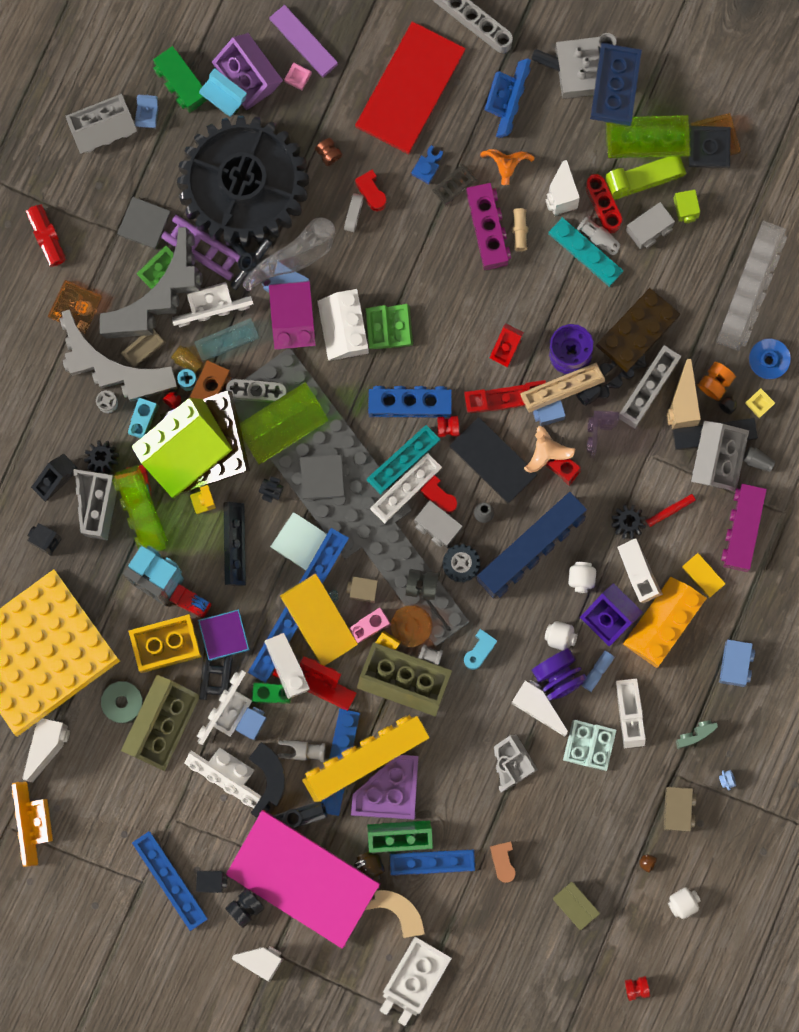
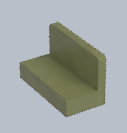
(576, 906)

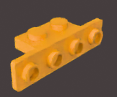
(32, 823)

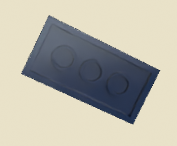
(615, 84)

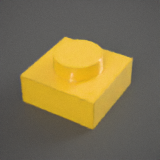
(388, 641)

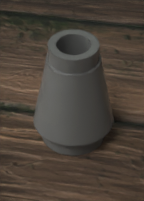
(756, 458)
(484, 517)

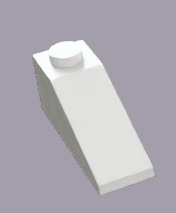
(286, 666)
(535, 703)

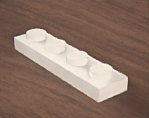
(405, 488)

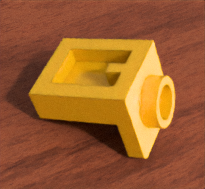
(202, 500)

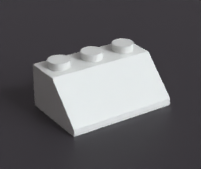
(343, 325)

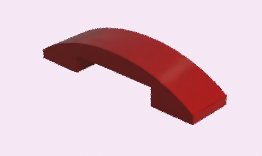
(497, 399)

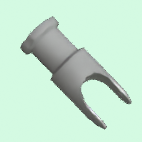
(599, 235)
(304, 750)

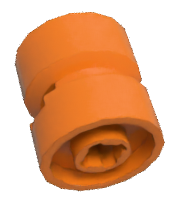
(713, 387)

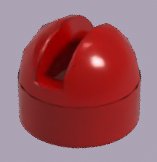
(172, 401)

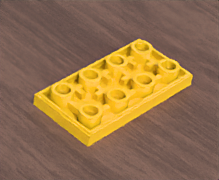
(318, 620)

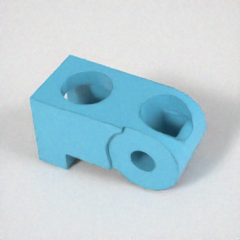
(142, 418)
(475, 658)

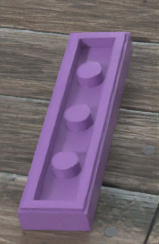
(303, 41)

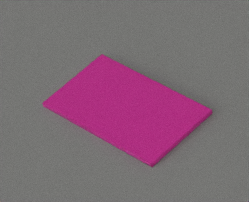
(302, 879)

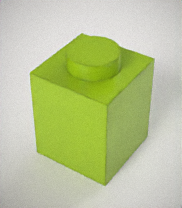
(687, 206)

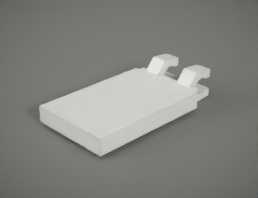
(414, 979)

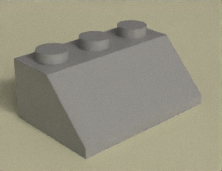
(101, 124)
(720, 455)

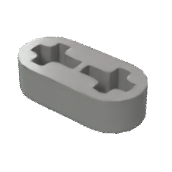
(354, 212)

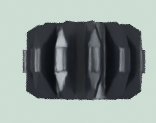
(103, 450)
(621, 519)

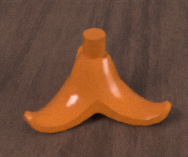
(506, 163)

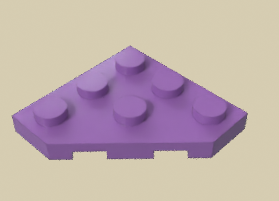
(390, 791)

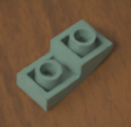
(701, 732)

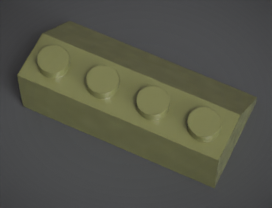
(404, 679)
(160, 722)

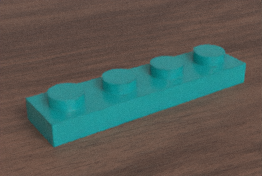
(585, 252)
(403, 459)

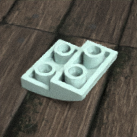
(298, 541)
(589, 745)

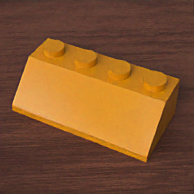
(664, 621)

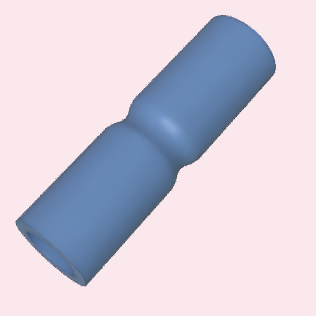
(596, 673)

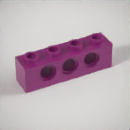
(485, 194)

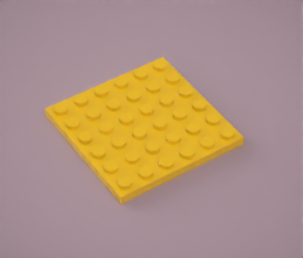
(46, 652)

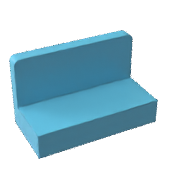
(223, 93)

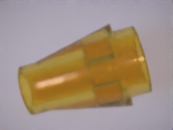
(186, 359)

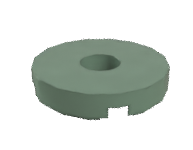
(117, 690)

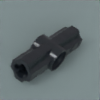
(307, 814)

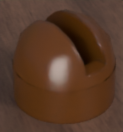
(647, 862)

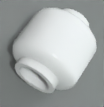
(582, 577)
(560, 635)
(684, 903)

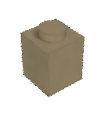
(362, 589)

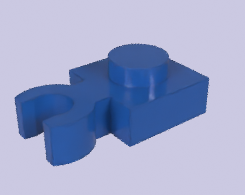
(426, 167)

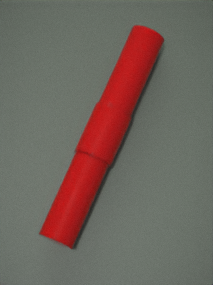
(672, 509)

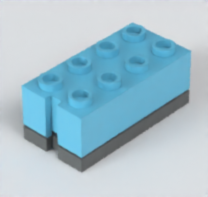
(153, 574)

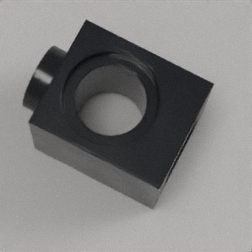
(211, 882)

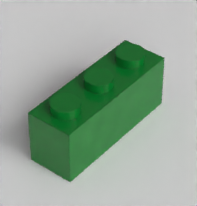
(179, 79)
(399, 836)

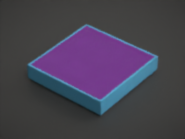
(223, 635)

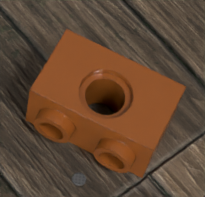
(211, 373)

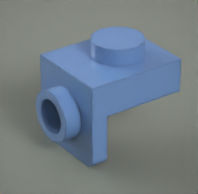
(146, 111)

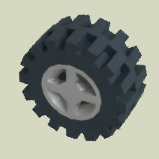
(455, 558)

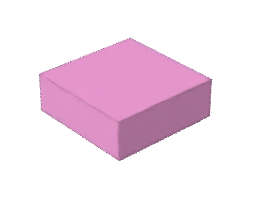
(298, 76)

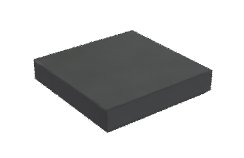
(144, 223)
(322, 477)

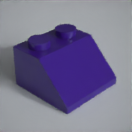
(611, 614)

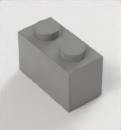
(650, 226)
(437, 524)

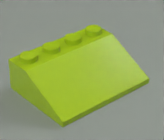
(182, 446)

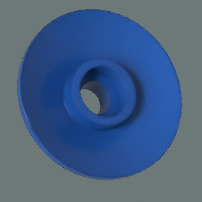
(776, 351)

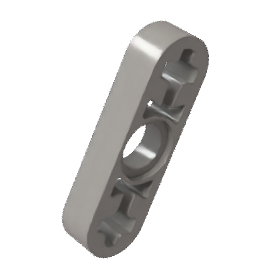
(241, 383)

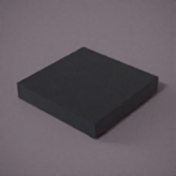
(709, 146)

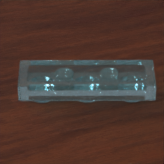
(226, 340)

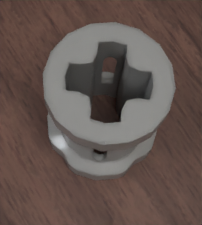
(430, 655)

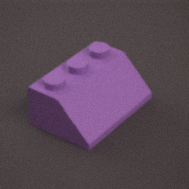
(248, 69)

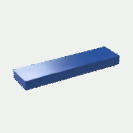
(432, 862)

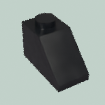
(54, 477)
(44, 538)

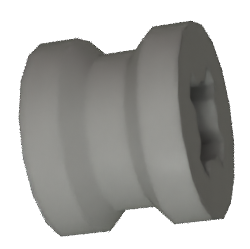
(105, 397)

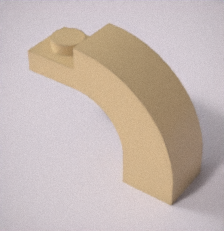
(403, 908)

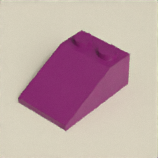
(292, 315)

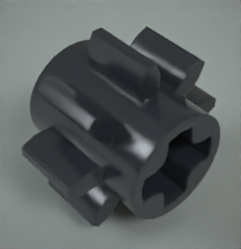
(271, 489)

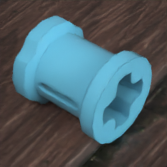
(181, 377)

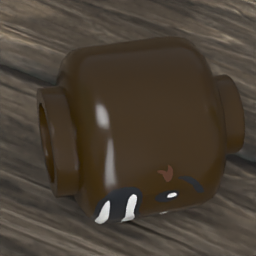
(370, 865)

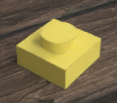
(760, 403)

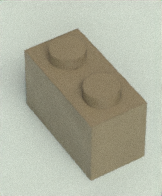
(679, 809)

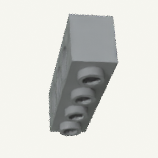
(649, 387)

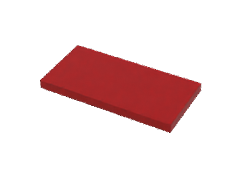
(410, 88)

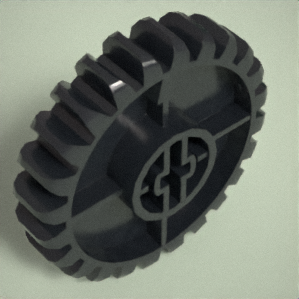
(260, 204)

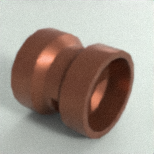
(328, 151)

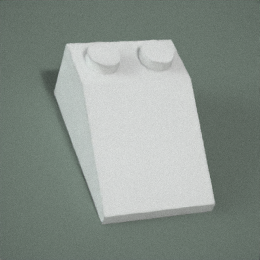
(46, 743)

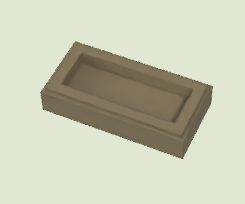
(142, 349)

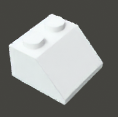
(562, 192)
(261, 961)

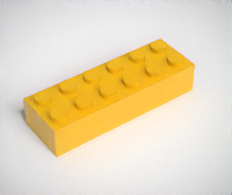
(366, 758)

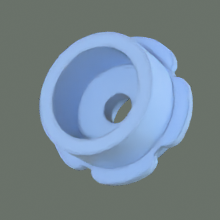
(727, 779)

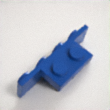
(505, 96)

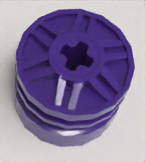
(570, 338)
(559, 674)

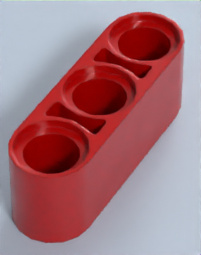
(603, 193)

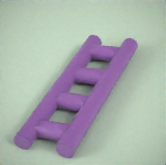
(215, 246)

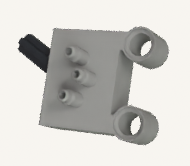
(576, 64)

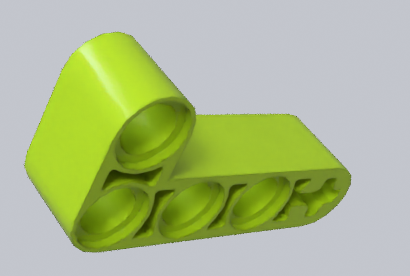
(628, 182)

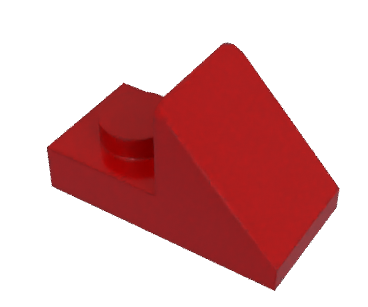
(506, 345)

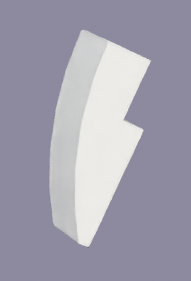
(630, 713)

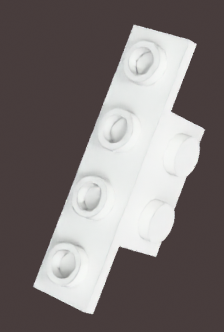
(210, 302)
(229, 712)
(227, 773)

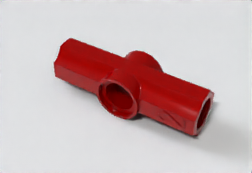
(46, 235)

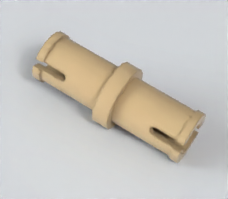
(520, 229)

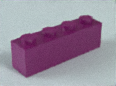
(744, 527)

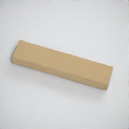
(562, 387)

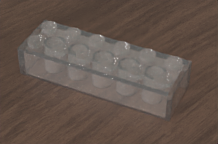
(750, 288)

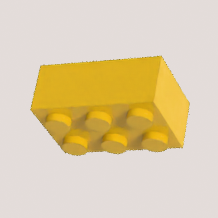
(165, 643)

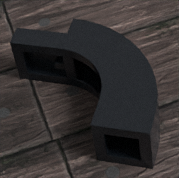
(275, 776)

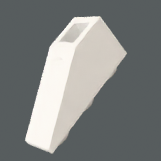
(639, 571)

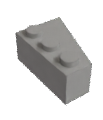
(95, 502)

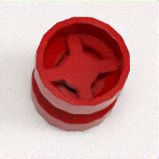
(452, 423)
(637, 988)

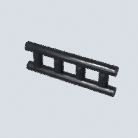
(207, 668)

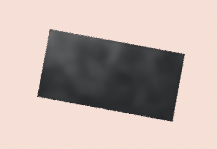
(492, 460)

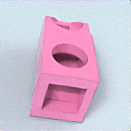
(369, 625)

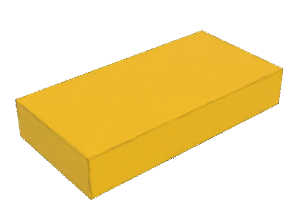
(703, 575)

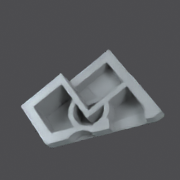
(512, 762)

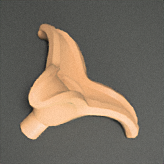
(546, 450)

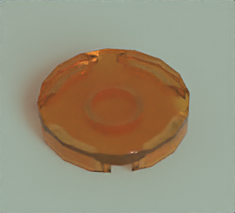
(411, 625)

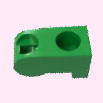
(269, 694)

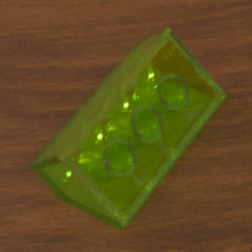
(648, 137)
(282, 423)
(140, 508)

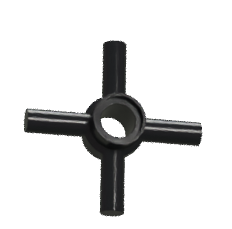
(249, 261)

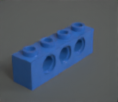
(400, 409)

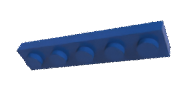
(343, 739)
(170, 881)

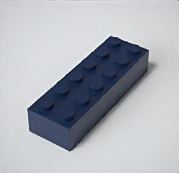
(533, 543)

